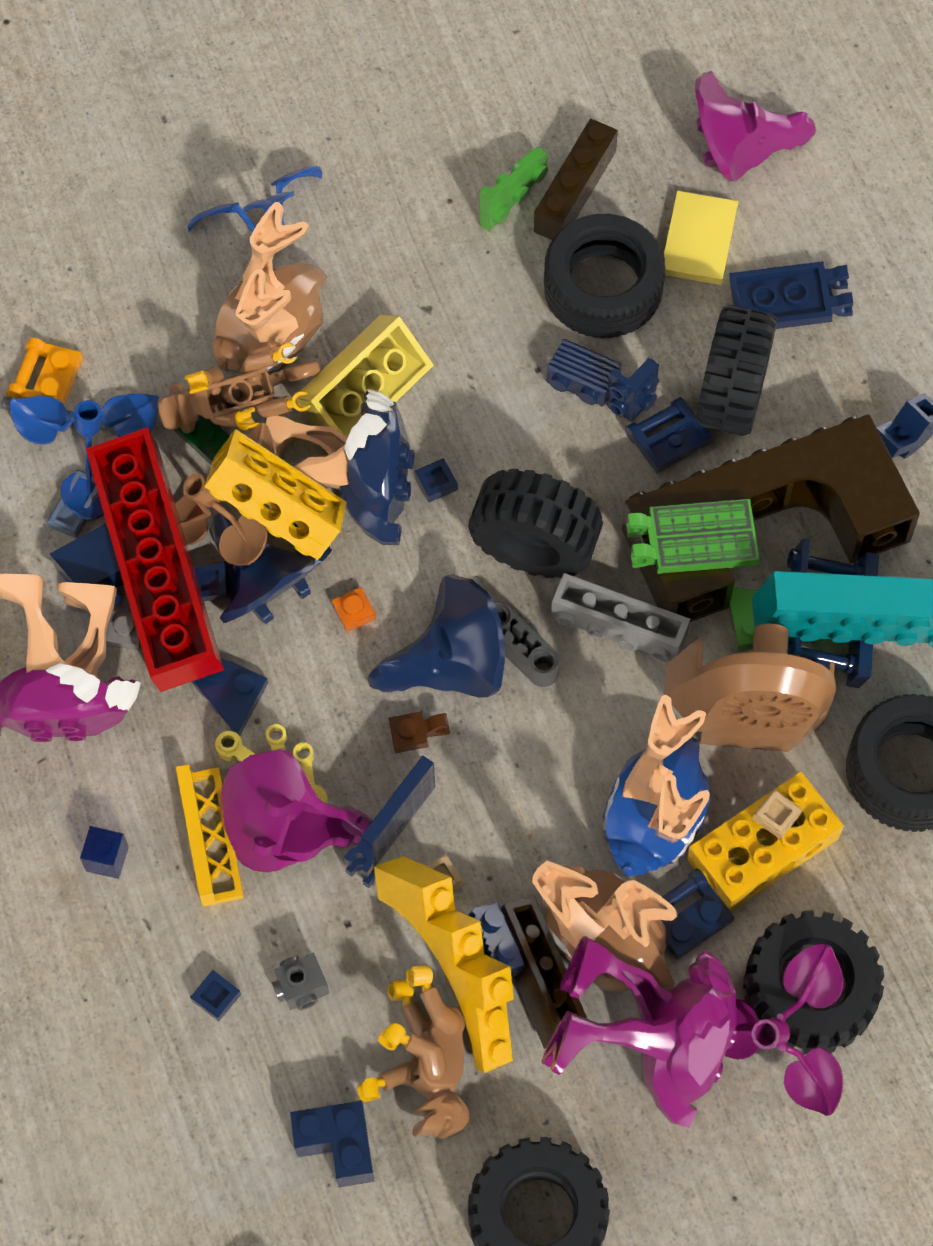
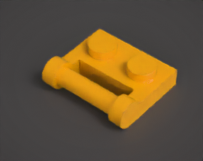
(56, 374)

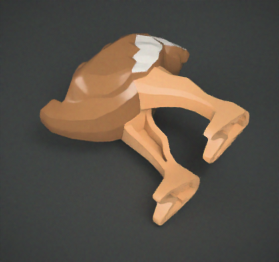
(270, 303)
(610, 912)

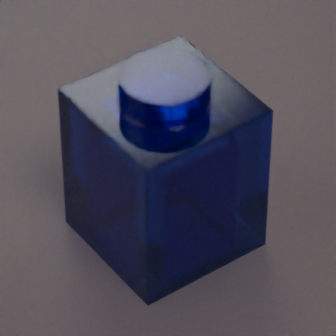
(104, 852)

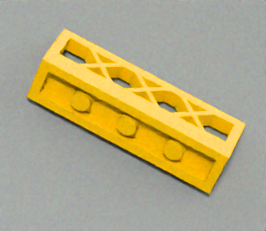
(196, 836)

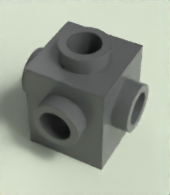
(300, 982)

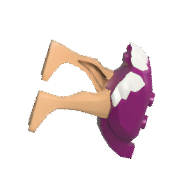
(59, 695)

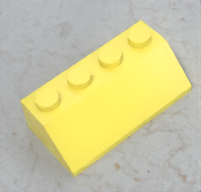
(378, 359)

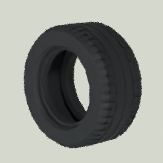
(604, 236)
(866, 779)

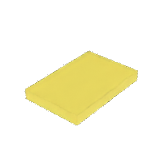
(699, 237)

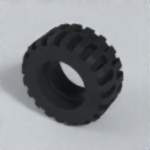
(736, 370)
(535, 523)
(859, 968)
(538, 1162)

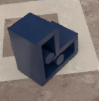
(340, 1131)

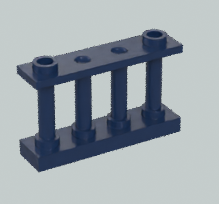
(859, 659)

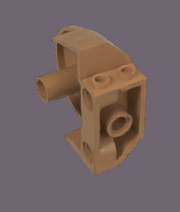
(755, 696)

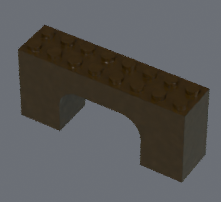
(834, 470)

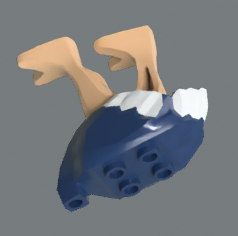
(365, 466)

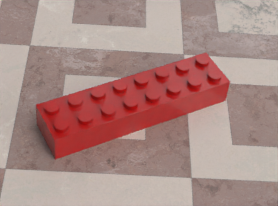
(154, 560)

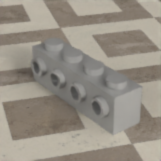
(619, 618)

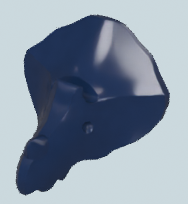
(265, 578)
(458, 649)

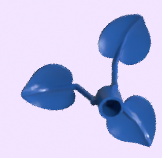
(314, 171)
(43, 416)

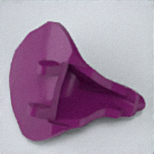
(743, 132)
(278, 817)

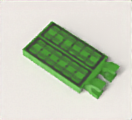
(695, 536)

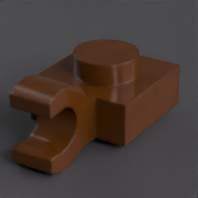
(411, 731)

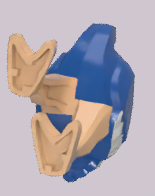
(658, 796)

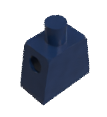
(90, 560)

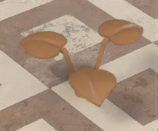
(244, 539)

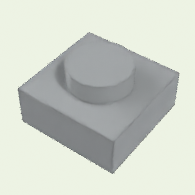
(122, 631)

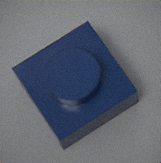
(436, 480)
(213, 581)
(215, 995)

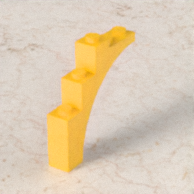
(457, 943)

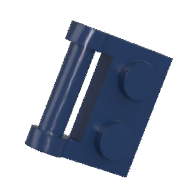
(672, 442)
(698, 920)

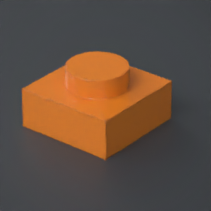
(353, 609)

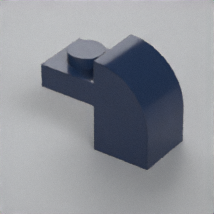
(910, 427)

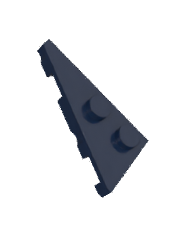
(233, 693)

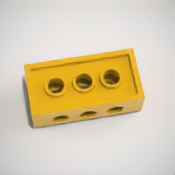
(281, 487)
(763, 863)

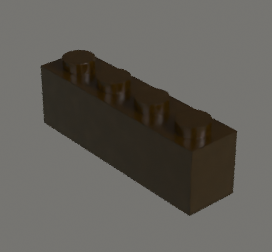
(576, 179)
(544, 968)

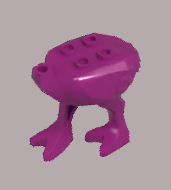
(679, 1032)

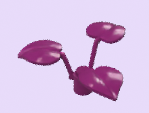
(816, 1078)

